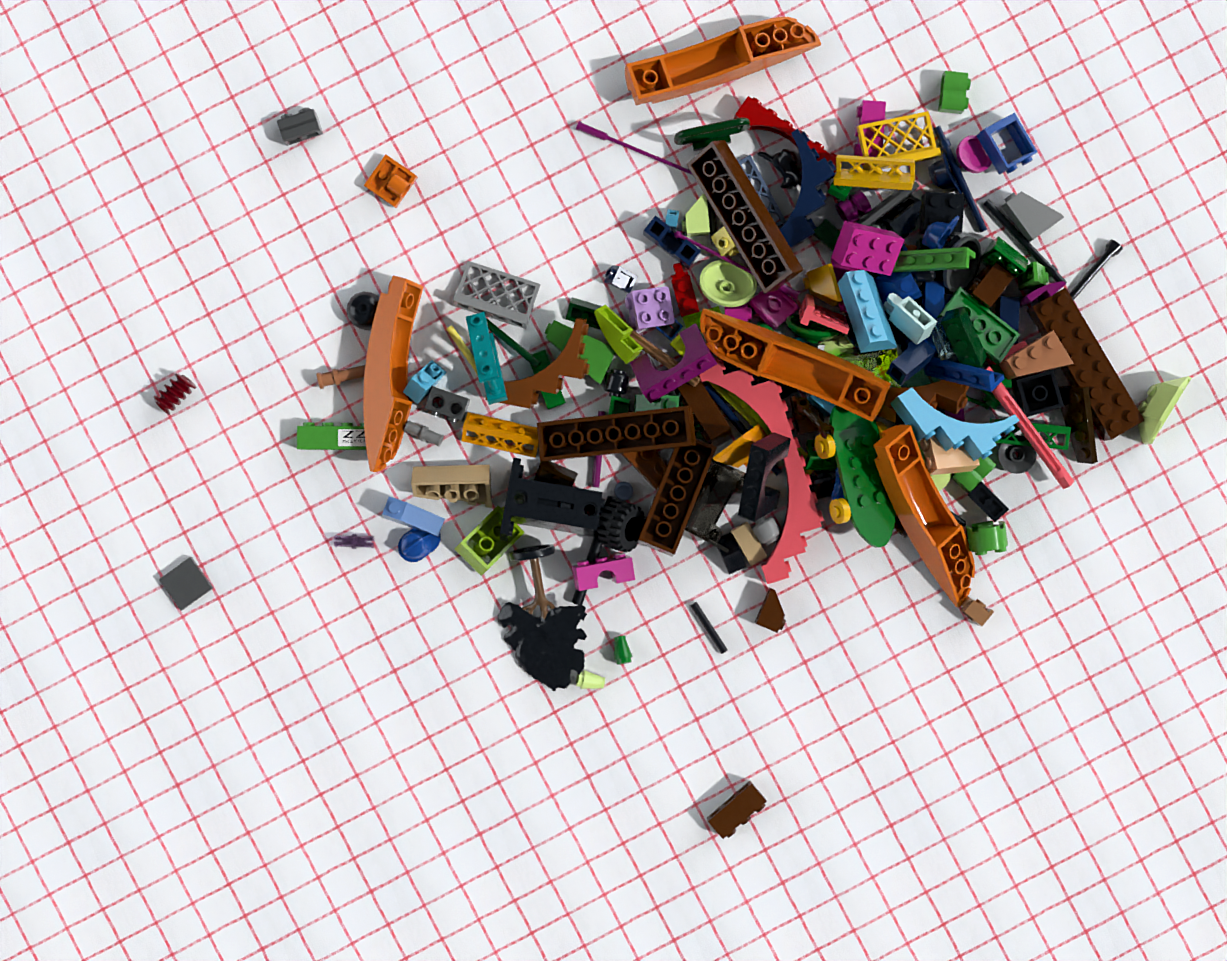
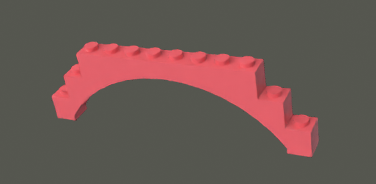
(801, 507)

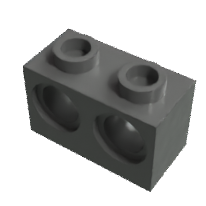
(449, 400)

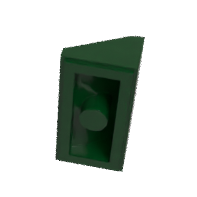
(583, 309)

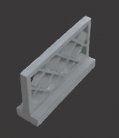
(492, 310)

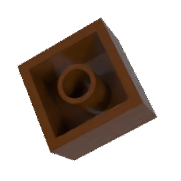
(990, 284)

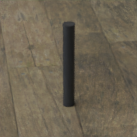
(709, 628)

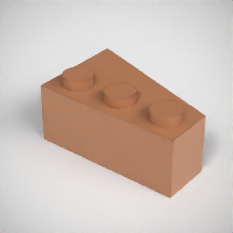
(1038, 356)

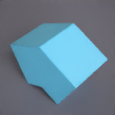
(672, 218)

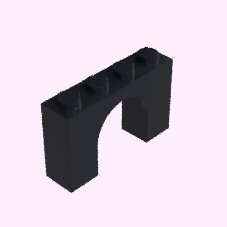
(756, 497)

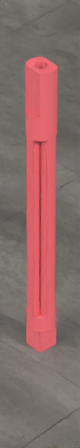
(1032, 435)

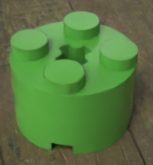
(987, 537)

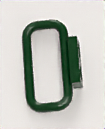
(704, 135)

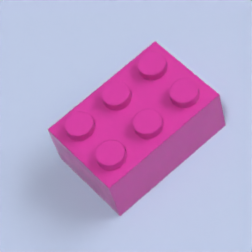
(867, 248)

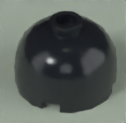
(362, 309)

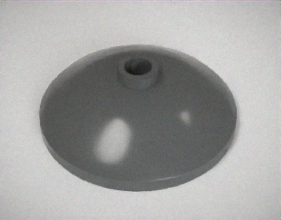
(963, 277)

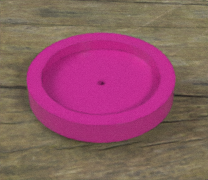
(972, 155)

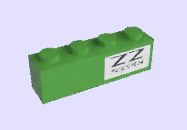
(330, 437)

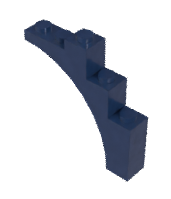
(814, 174)

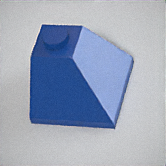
(898, 283)

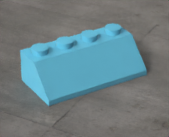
(866, 311)

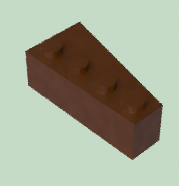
(705, 413)

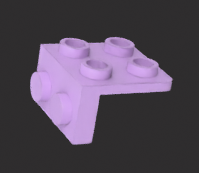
(649, 308)

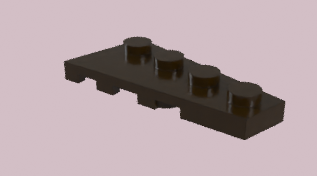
(1078, 416)

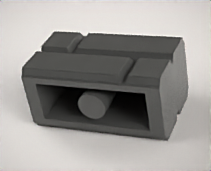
(299, 126)

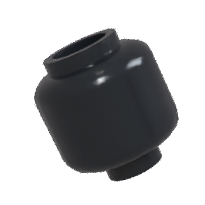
(616, 382)

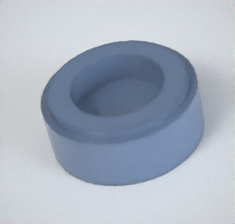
(623, 491)

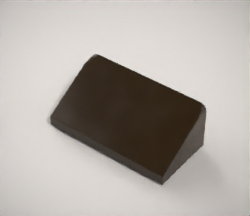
(555, 474)

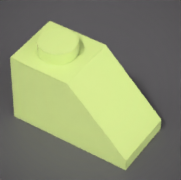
(697, 219)

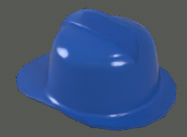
(937, 234)
(417, 545)

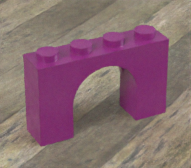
(695, 361)

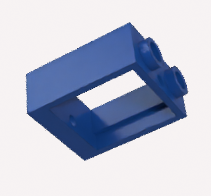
(1018, 135)

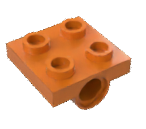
(390, 181)

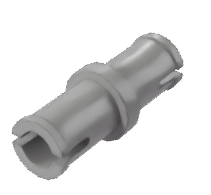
(423, 433)

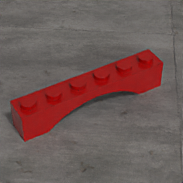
(767, 120)

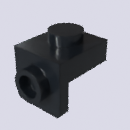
(822, 484)

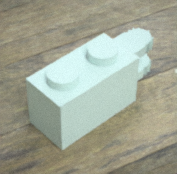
(909, 317)

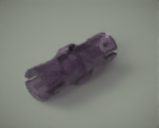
(354, 541)

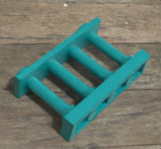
(486, 358)

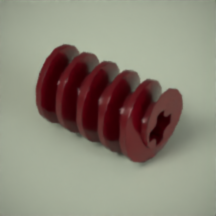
(174, 392)

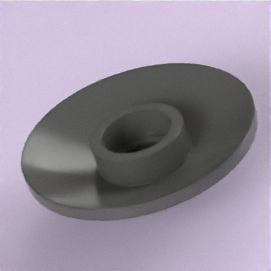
(1024, 461)

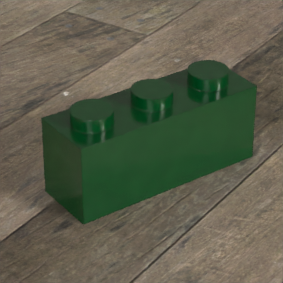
(963, 337)

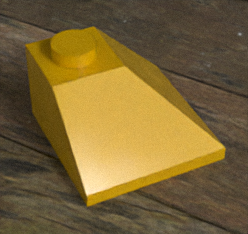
(823, 284)

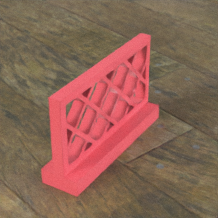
(819, 314)

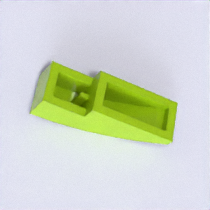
(617, 334)

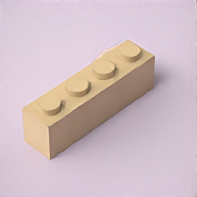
(453, 483)

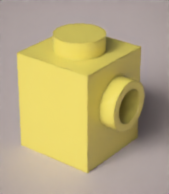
(724, 243)

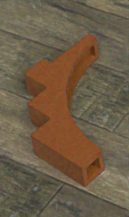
(550, 380)
(940, 394)

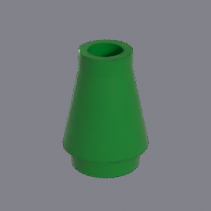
(622, 651)

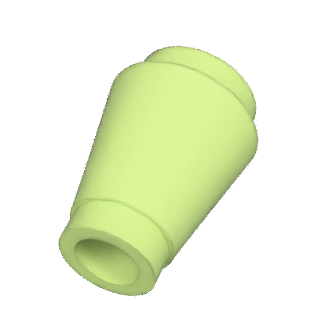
(589, 680)

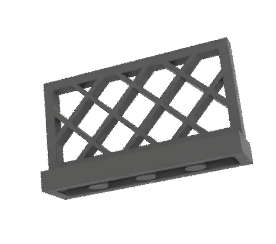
(885, 206)

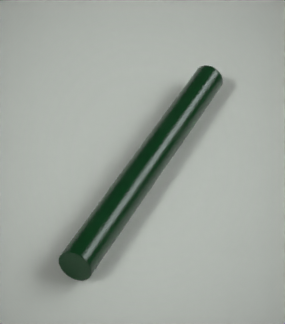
(513, 344)

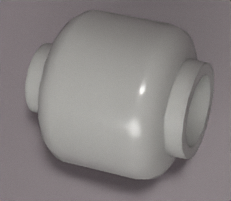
(766, 530)

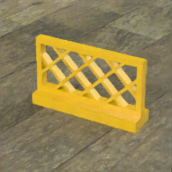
(918, 155)

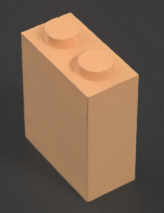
(945, 462)

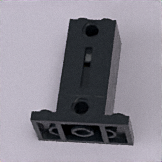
(549, 506)

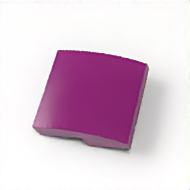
(1042, 293)

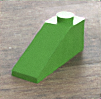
(1033, 277)

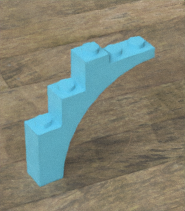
(928, 422)

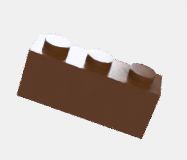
(737, 810)

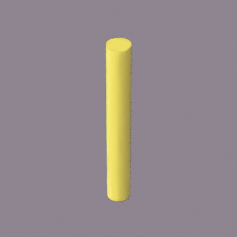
(462, 346)

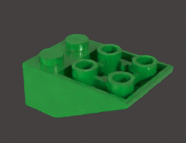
(1005, 256)

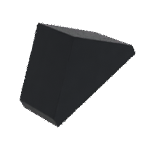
(733, 559)

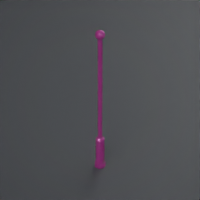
(604, 136)
(785, 289)

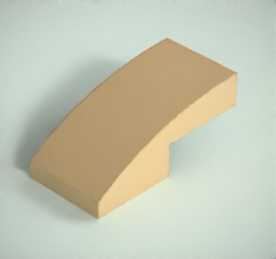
(748, 543)

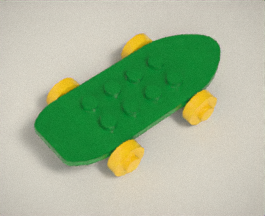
(863, 490)

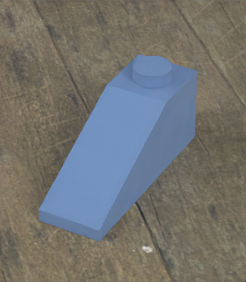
(412, 516)

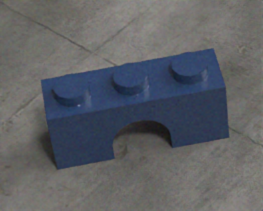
(663, 237)

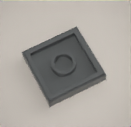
(186, 583)

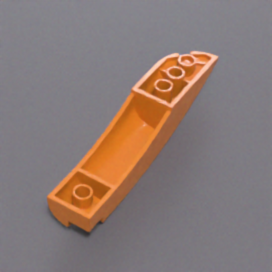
(718, 59)
(794, 364)
(386, 371)
(924, 513)

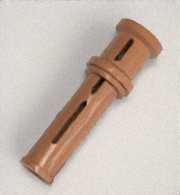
(336, 377)

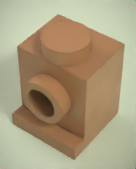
(975, 611)

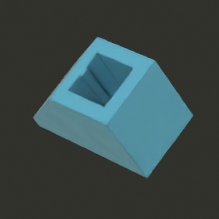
(422, 382)

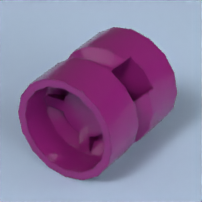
(854, 206)

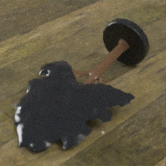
(545, 642)

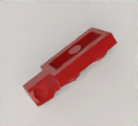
(684, 291)

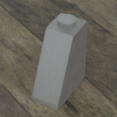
(1030, 215)

